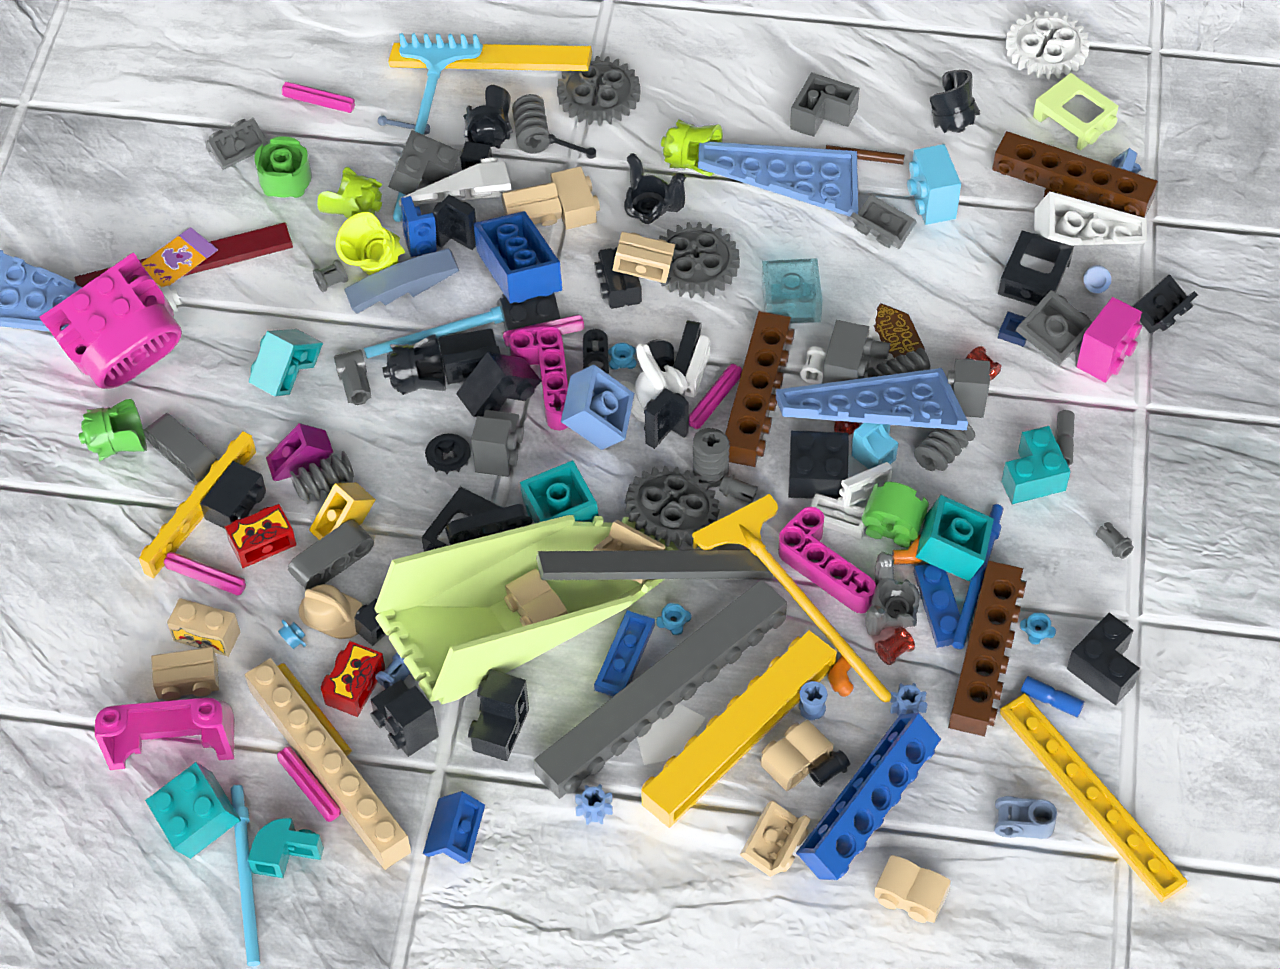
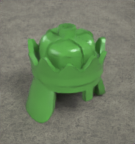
(113, 430)

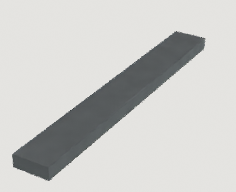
(650, 565)

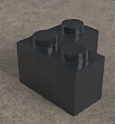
(495, 381)
(1100, 659)
(502, 715)
(405, 716)

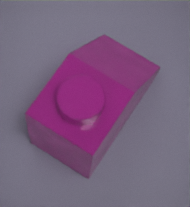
(297, 450)

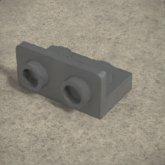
(236, 143)

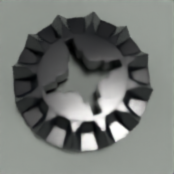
(444, 444)

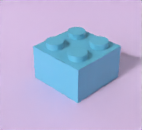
(934, 184)

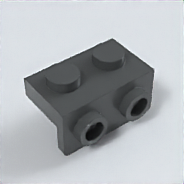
(884, 222)

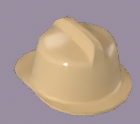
(329, 611)

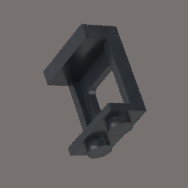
(1029, 284)
(461, 502)

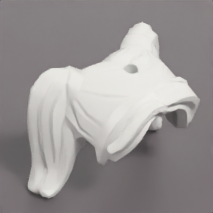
(652, 381)

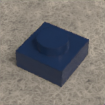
(1008, 329)

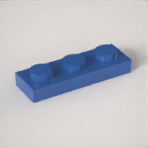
(938, 603)
(624, 653)

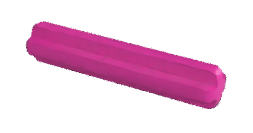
(318, 97)
(565, 325)
(714, 396)
(204, 573)
(308, 784)

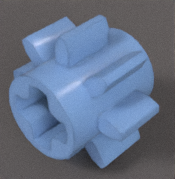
(908, 700)
(596, 797)

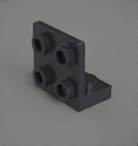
(464, 352)

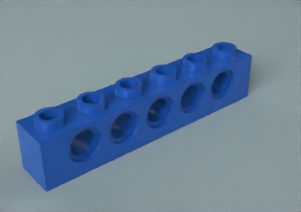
(884, 776)

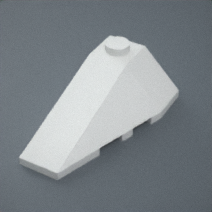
(479, 181)
(1086, 223)

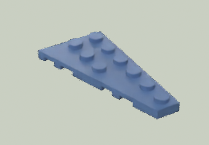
(805, 174)
(29, 293)
(893, 399)

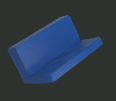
(454, 827)

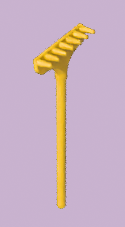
(744, 528)

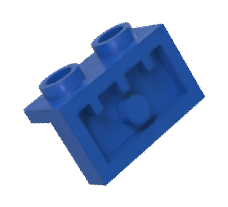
(417, 229)

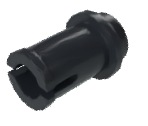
(830, 768)

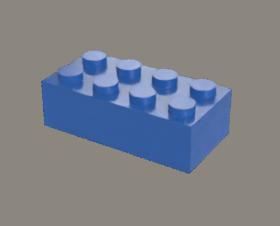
(518, 257)

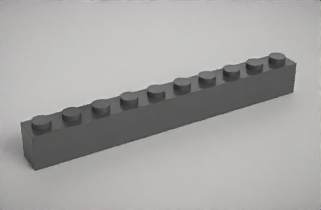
(660, 689)

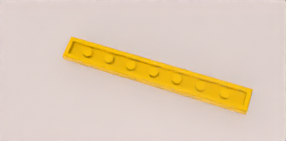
(512, 58)
(1093, 798)

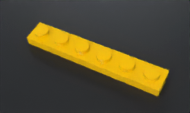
(190, 512)

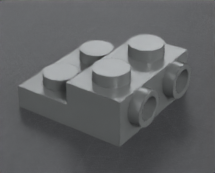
(1055, 327)

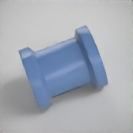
(394, 672)
(813, 699)

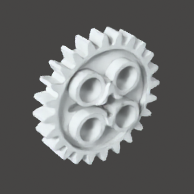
(1060, 54)

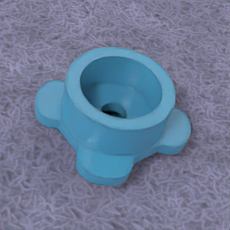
(622, 350)
(673, 611)
(1037, 620)
(292, 634)

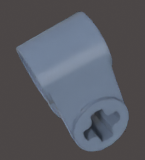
(1022, 817)

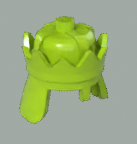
(683, 142)
(354, 196)

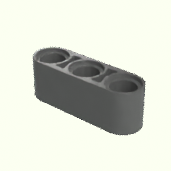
(180, 447)
(331, 555)

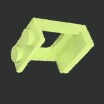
(1051, 105)

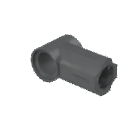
(353, 372)

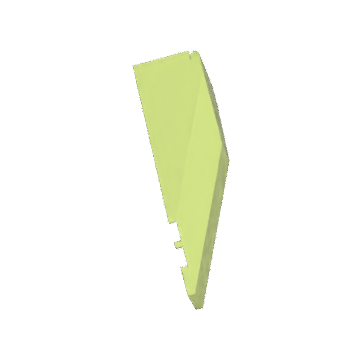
(452, 614)

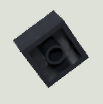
(817, 463)

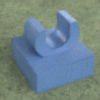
(1127, 161)

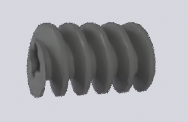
(530, 124)
(911, 362)
(942, 447)
(711, 456)
(322, 478)

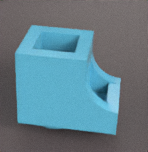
(874, 445)

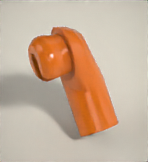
(907, 556)
(839, 679)

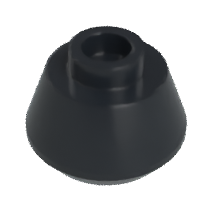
(662, 352)

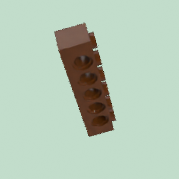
(1074, 175)
(760, 370)
(966, 713)

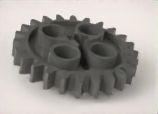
(615, 96)
(701, 260)
(670, 505)

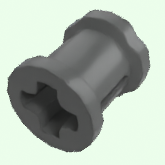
(330, 275)

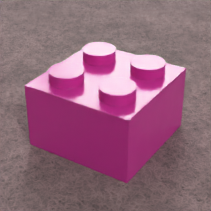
(1109, 340)

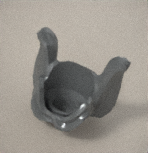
(891, 597)

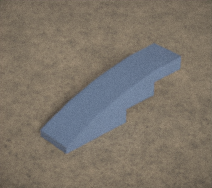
(405, 277)

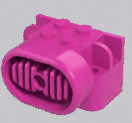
(115, 325)

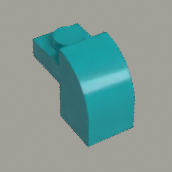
(277, 842)

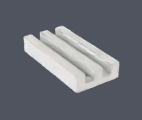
(697, 366)
(860, 486)
(836, 519)

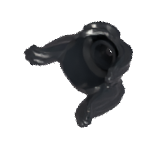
(651, 196)

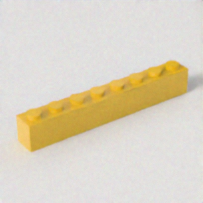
(737, 729)

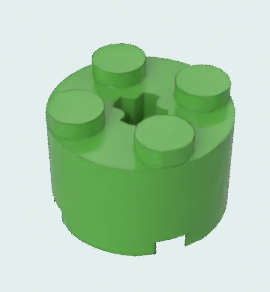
(283, 167)
(894, 513)

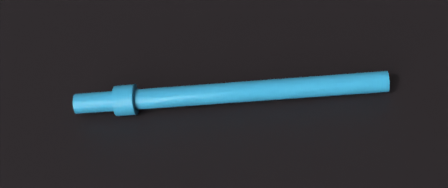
(493, 316)
(245, 877)

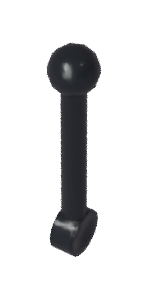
(590, 152)

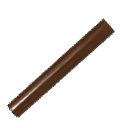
(871, 155)

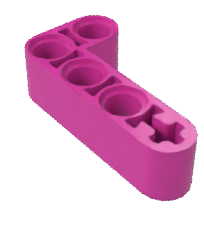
(545, 348)
(852, 590)

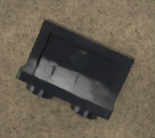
(455, 221)
(1163, 304)
(529, 312)
(664, 414)

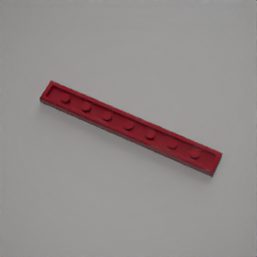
(230, 250)

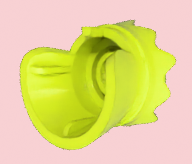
(367, 244)

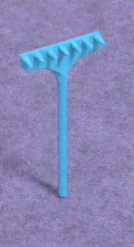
(436, 58)

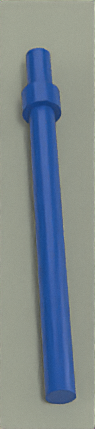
(976, 583)

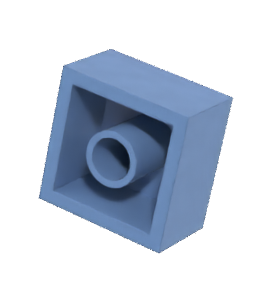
(597, 407)

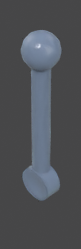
(382, 120)

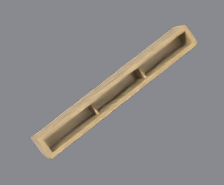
(328, 764)

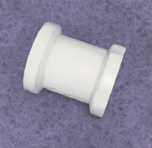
(814, 366)

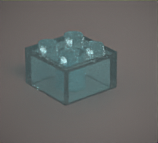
(792, 289)

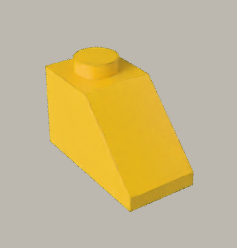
(343, 504)

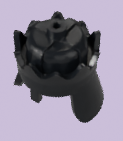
(956, 106)
(489, 122)
(416, 366)

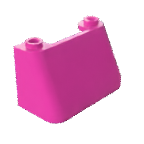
(123, 727)

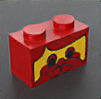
(260, 535)
(352, 678)

